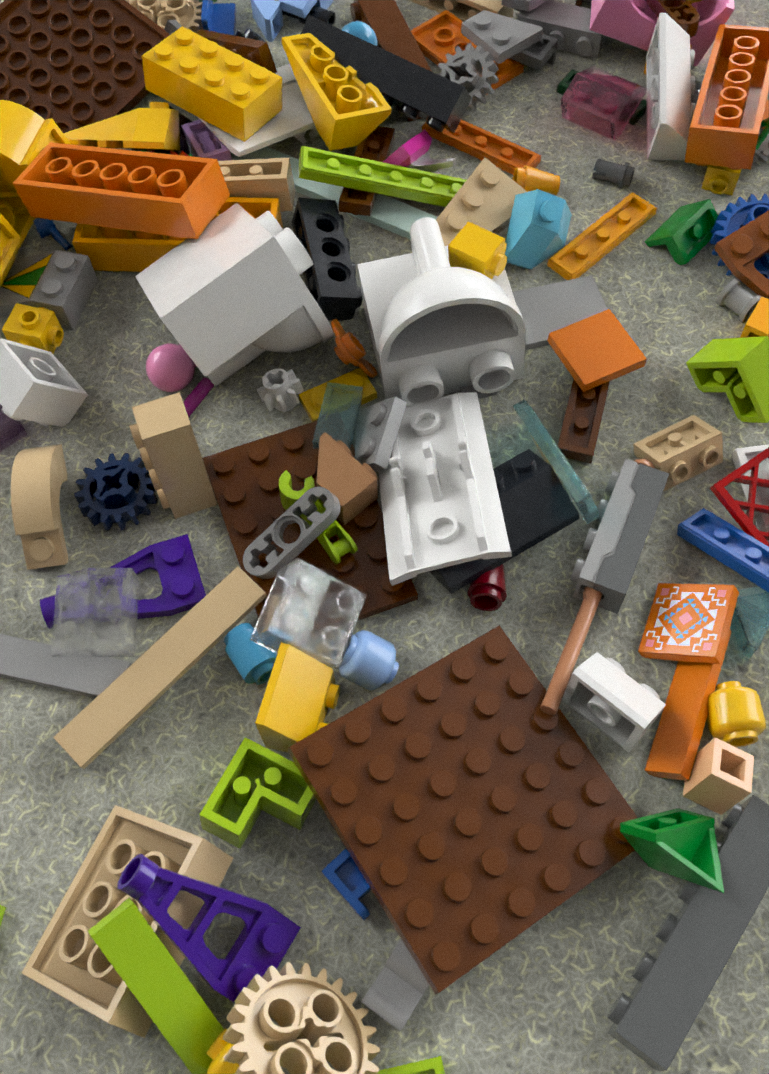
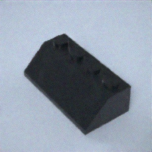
(532, 510)

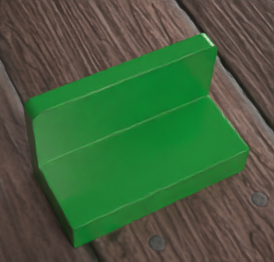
(686, 231)

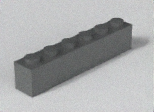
(695, 943)

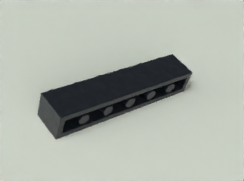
(398, 80)

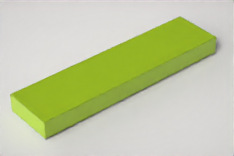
(158, 984)

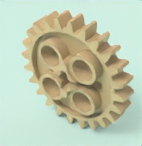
(183, 11)
(293, 1003)

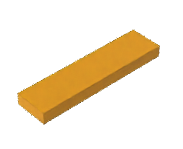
(601, 237)

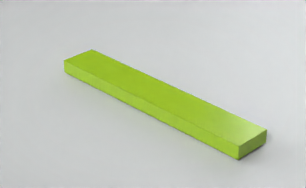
(377, 177)

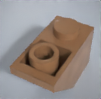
(345, 477)

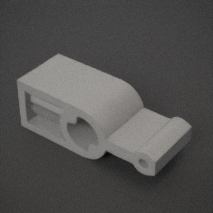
(397, 988)

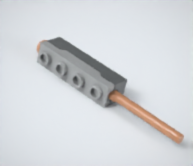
(610, 561)

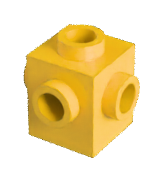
(34, 327)

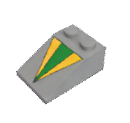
(53, 281)

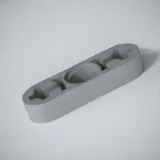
(308, 534)

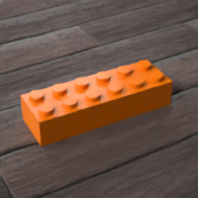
(731, 99)
(123, 189)

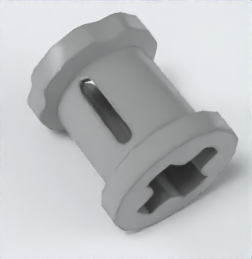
(738, 300)

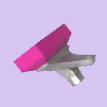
(415, 155)

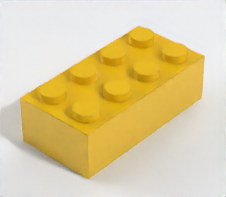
(213, 83)

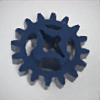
(115, 492)

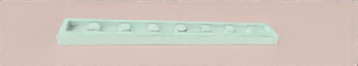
(386, 212)

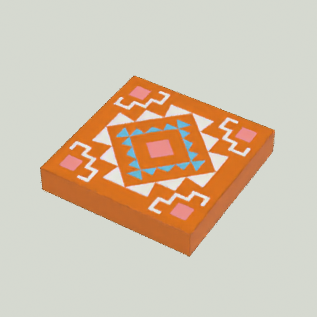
(689, 622)

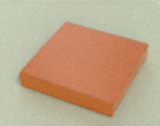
(596, 350)

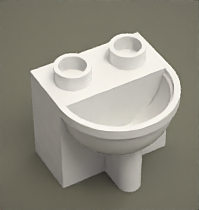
(236, 293)
(440, 322)

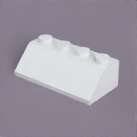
(669, 90)

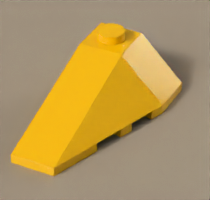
(337, 100)
(135, 129)

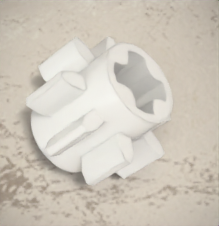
(280, 390)

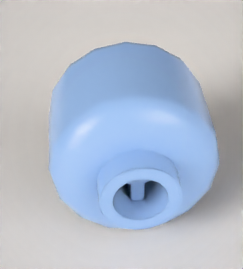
(369, 661)

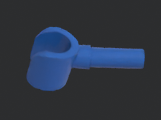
(47, 227)

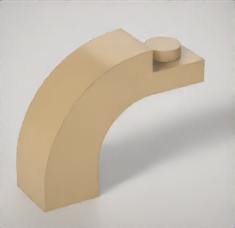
(36, 505)

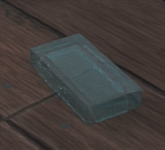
(339, 413)

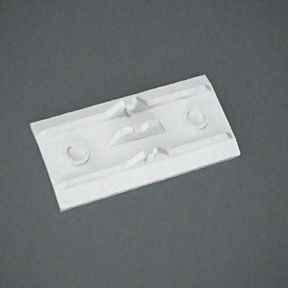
(441, 490)

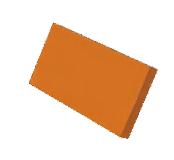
(443, 35)

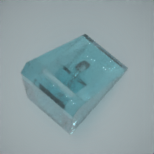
(750, 620)

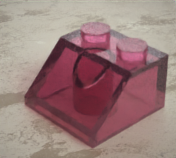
(601, 101)

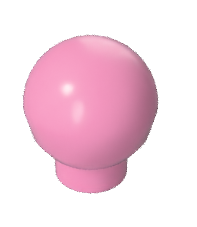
(170, 367)

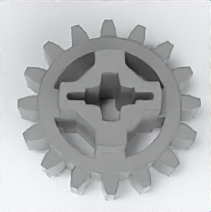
(466, 70)

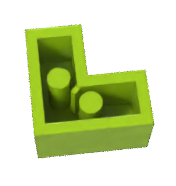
(738, 369)
(252, 784)

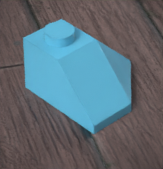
(536, 228)

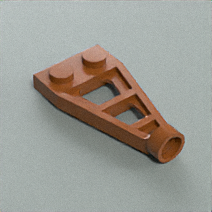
(745, 247)

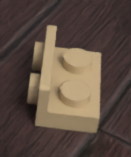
(682, 449)

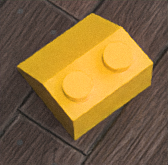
(295, 698)

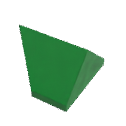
(678, 845)

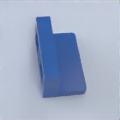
(219, 17)

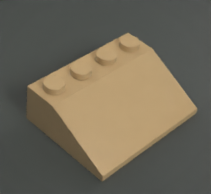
(66, 953)

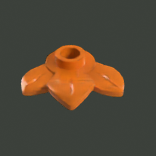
(350, 349)

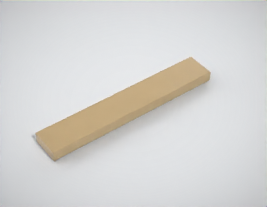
(159, 668)

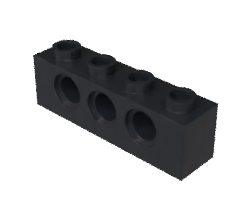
(333, 274)

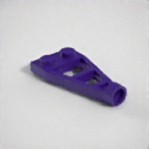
(177, 573)
(258, 946)

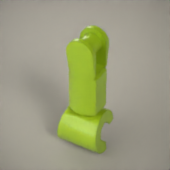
(335, 550)

